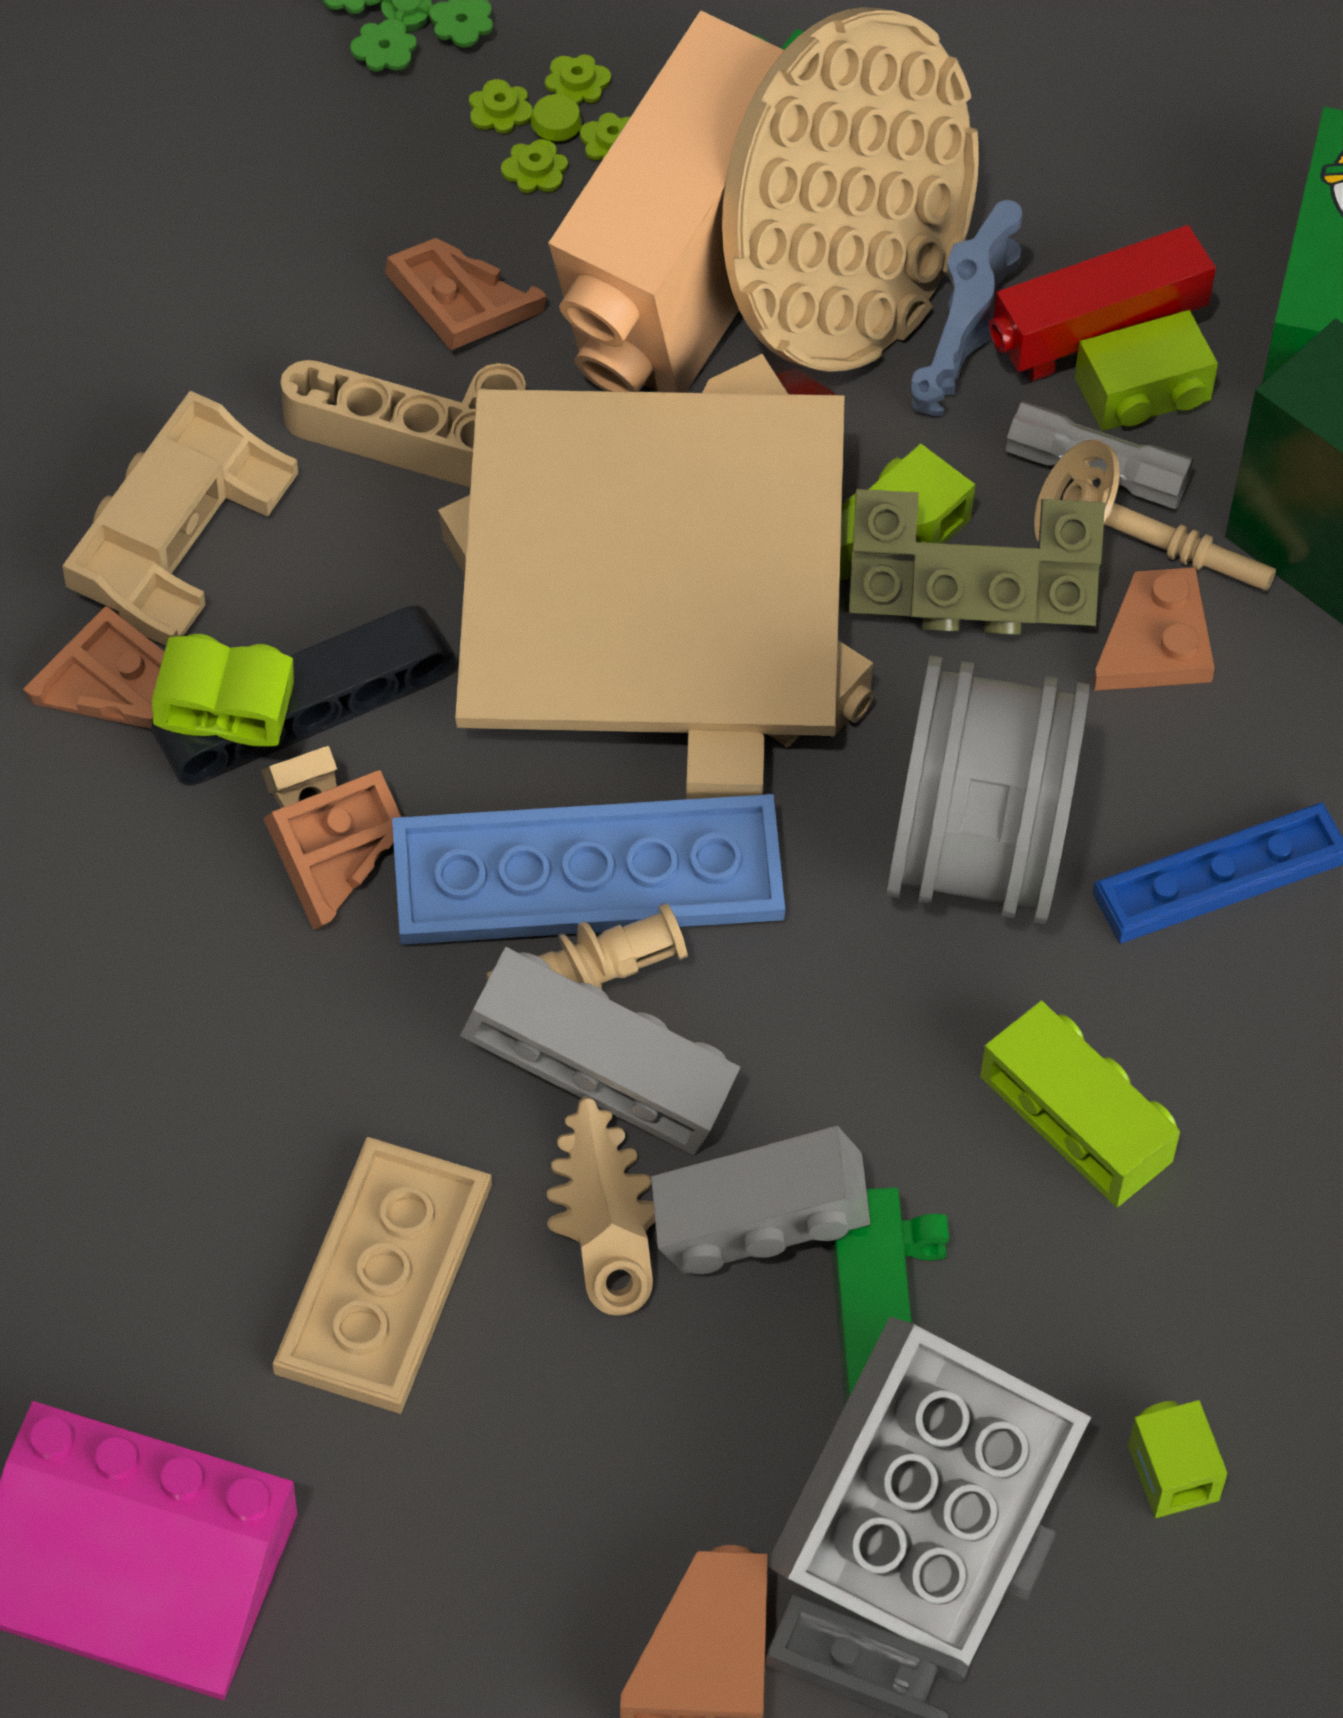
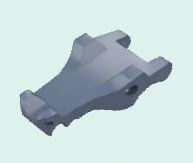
(975, 272)

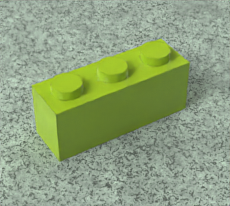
(1080, 1102)

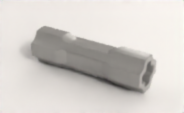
(1144, 468)

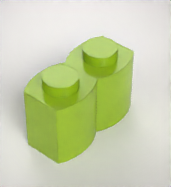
(223, 690)

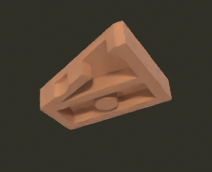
(459, 294)
(1157, 634)
(102, 673)
(333, 841)

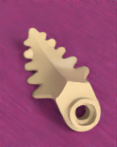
(604, 1208)

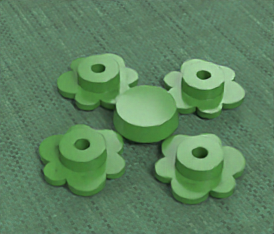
(390, 44)

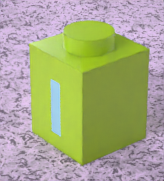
(1176, 1457)

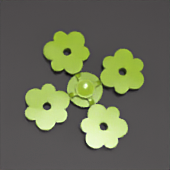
(553, 119)

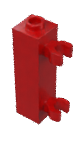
(1099, 296)

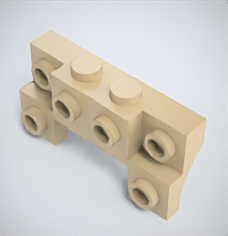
(164, 508)

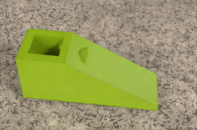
(943, 499)

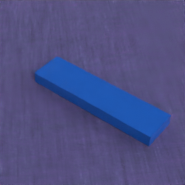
(1220, 872)

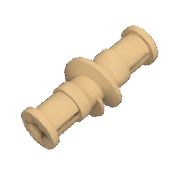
(618, 949)

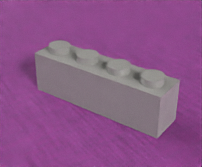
(601, 1050)

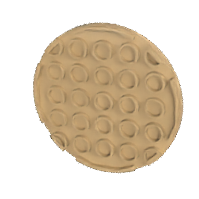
(849, 188)

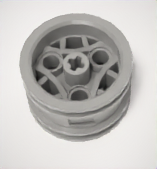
(989, 789)

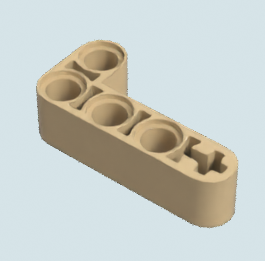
(388, 419)

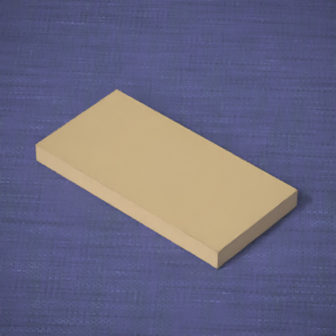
(383, 1275)

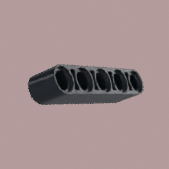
(329, 688)

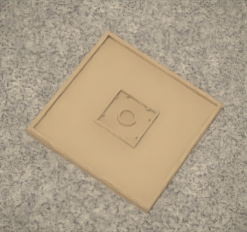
(652, 562)

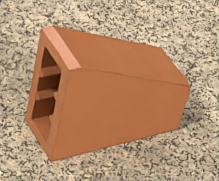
(708, 1643)

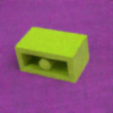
(1145, 370)

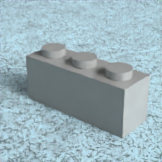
(760, 1201)

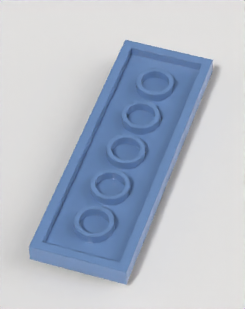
(589, 864)

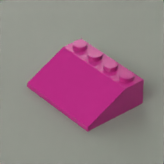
(136, 1548)

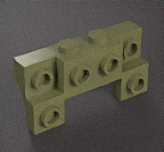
(975, 581)

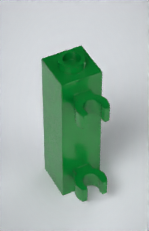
(873, 1275)

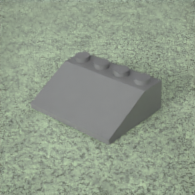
(928, 1491)

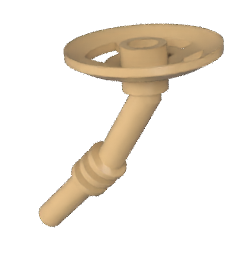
(1175, 541)

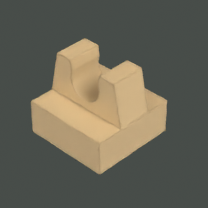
(291, 776)

